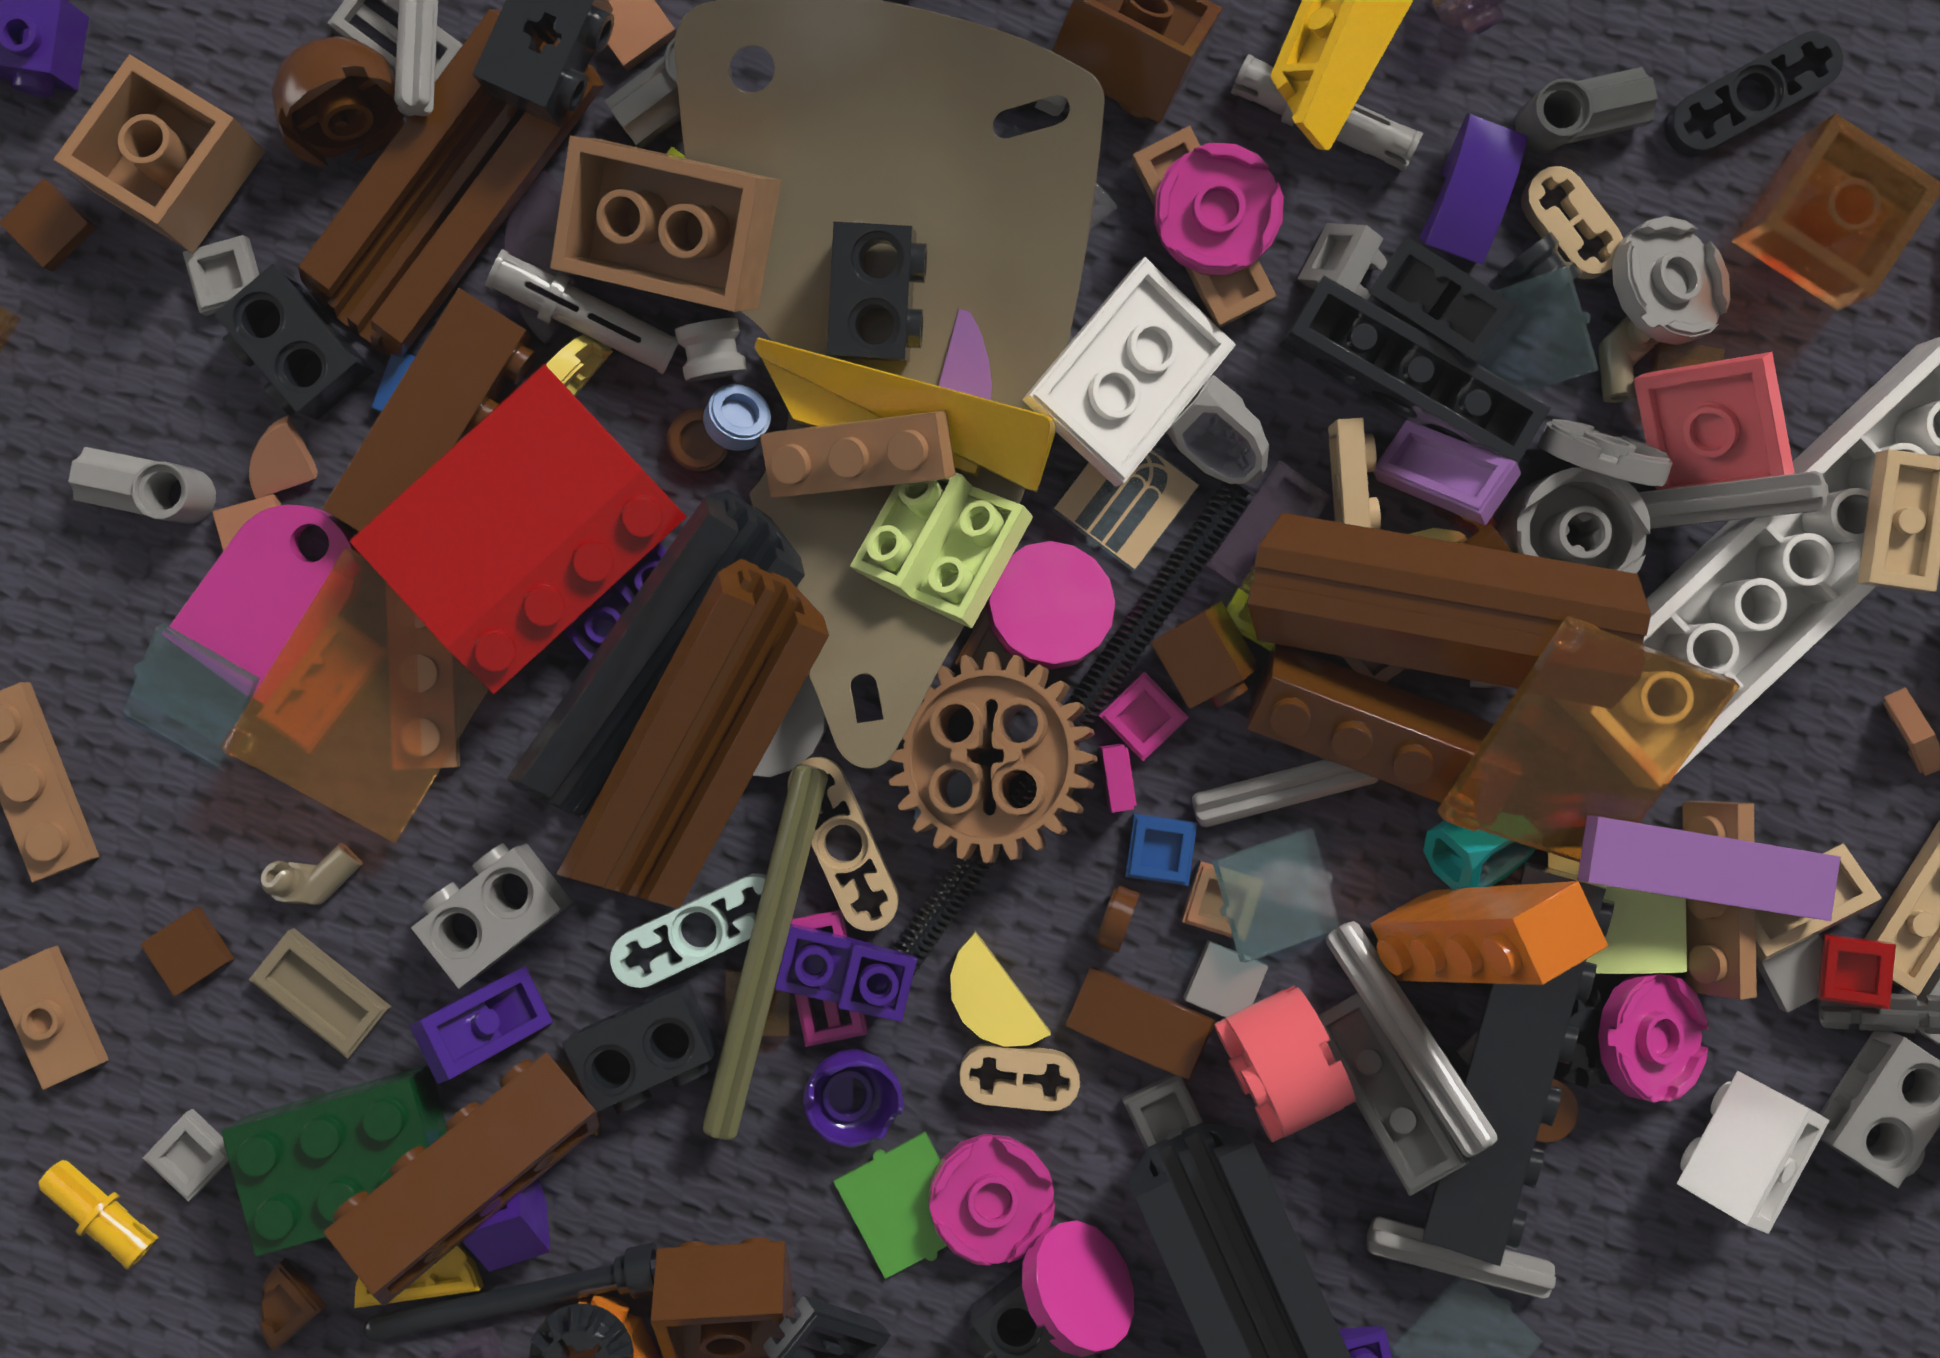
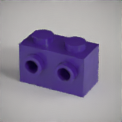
(41, 45)

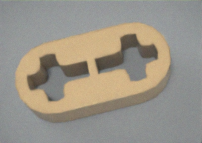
(1582, 210)
(1019, 1092)

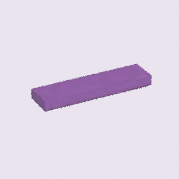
(1708, 868)

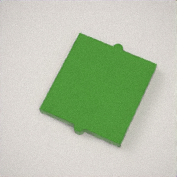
(891, 1204)

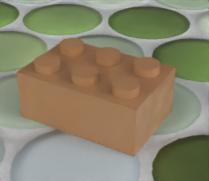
(665, 224)

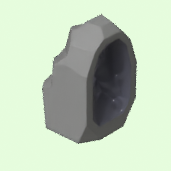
(1221, 435)

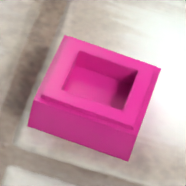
(1143, 716)
(1117, 777)

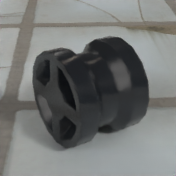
(1536, 261)

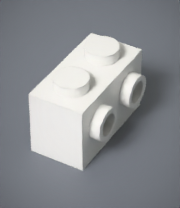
(1751, 1151)

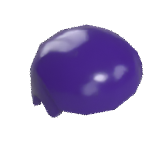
(830, 1098)

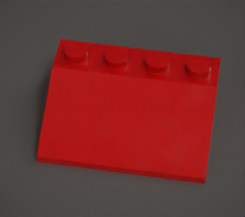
(517, 529)

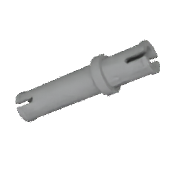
(1362, 130)
(511, 276)

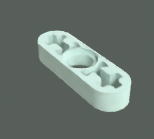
(648, 934)

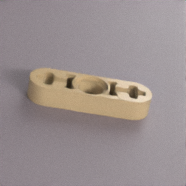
(877, 879)

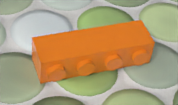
(1490, 934)

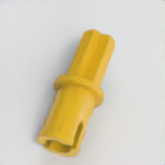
(97, 1213)

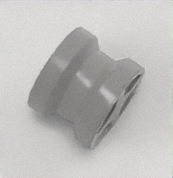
(711, 349)

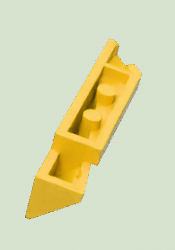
(1331, 59)
(981, 431)

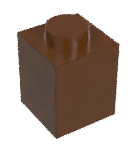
(1207, 657)

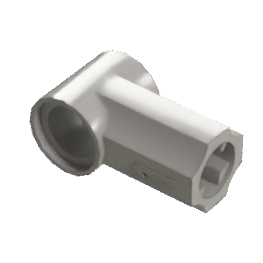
(141, 486)

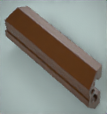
(431, 204)
(1428, 599)
(699, 737)

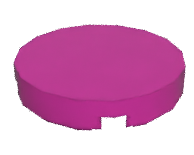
(1218, 209)
(1051, 605)
(1653, 1037)
(973, 1199)
(1078, 1288)

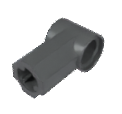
(649, 101)
(1588, 109)

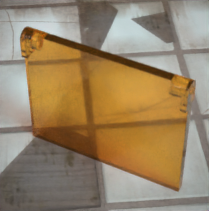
(347, 703)
(1583, 736)

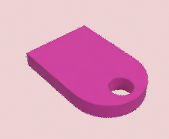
(261, 587)

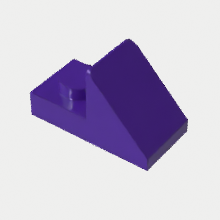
(480, 1024)

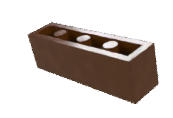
(434, 405)
(1363, 723)
(462, 1177)

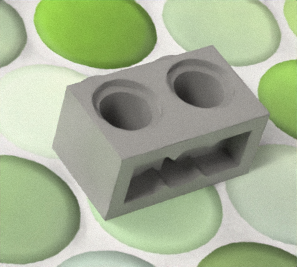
(498, 922)
(1874, 1096)

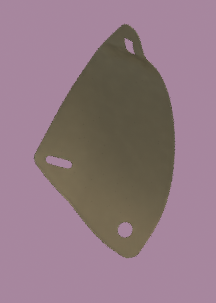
(892, 124)

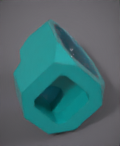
(1471, 857)

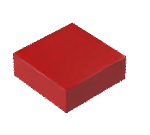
(1856, 971)

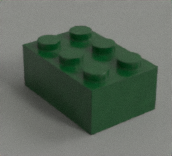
(318, 1152)

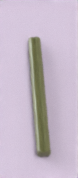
(765, 952)

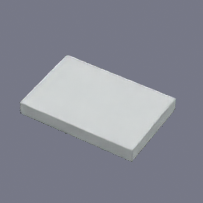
(1130, 372)

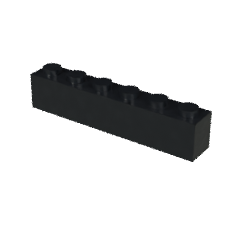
(1511, 1080)

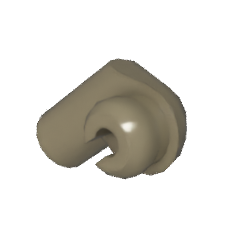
(1617, 356)
(307, 882)

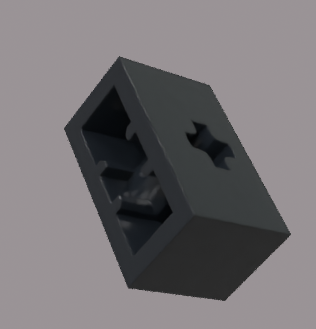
(550, 79)

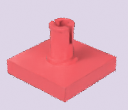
(1716, 420)

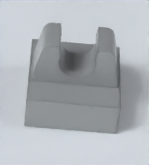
(1344, 256)

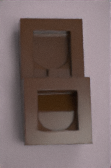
(1140, 1023)

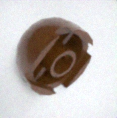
(324, 98)

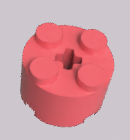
(1285, 1063)

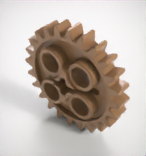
(1049, 756)

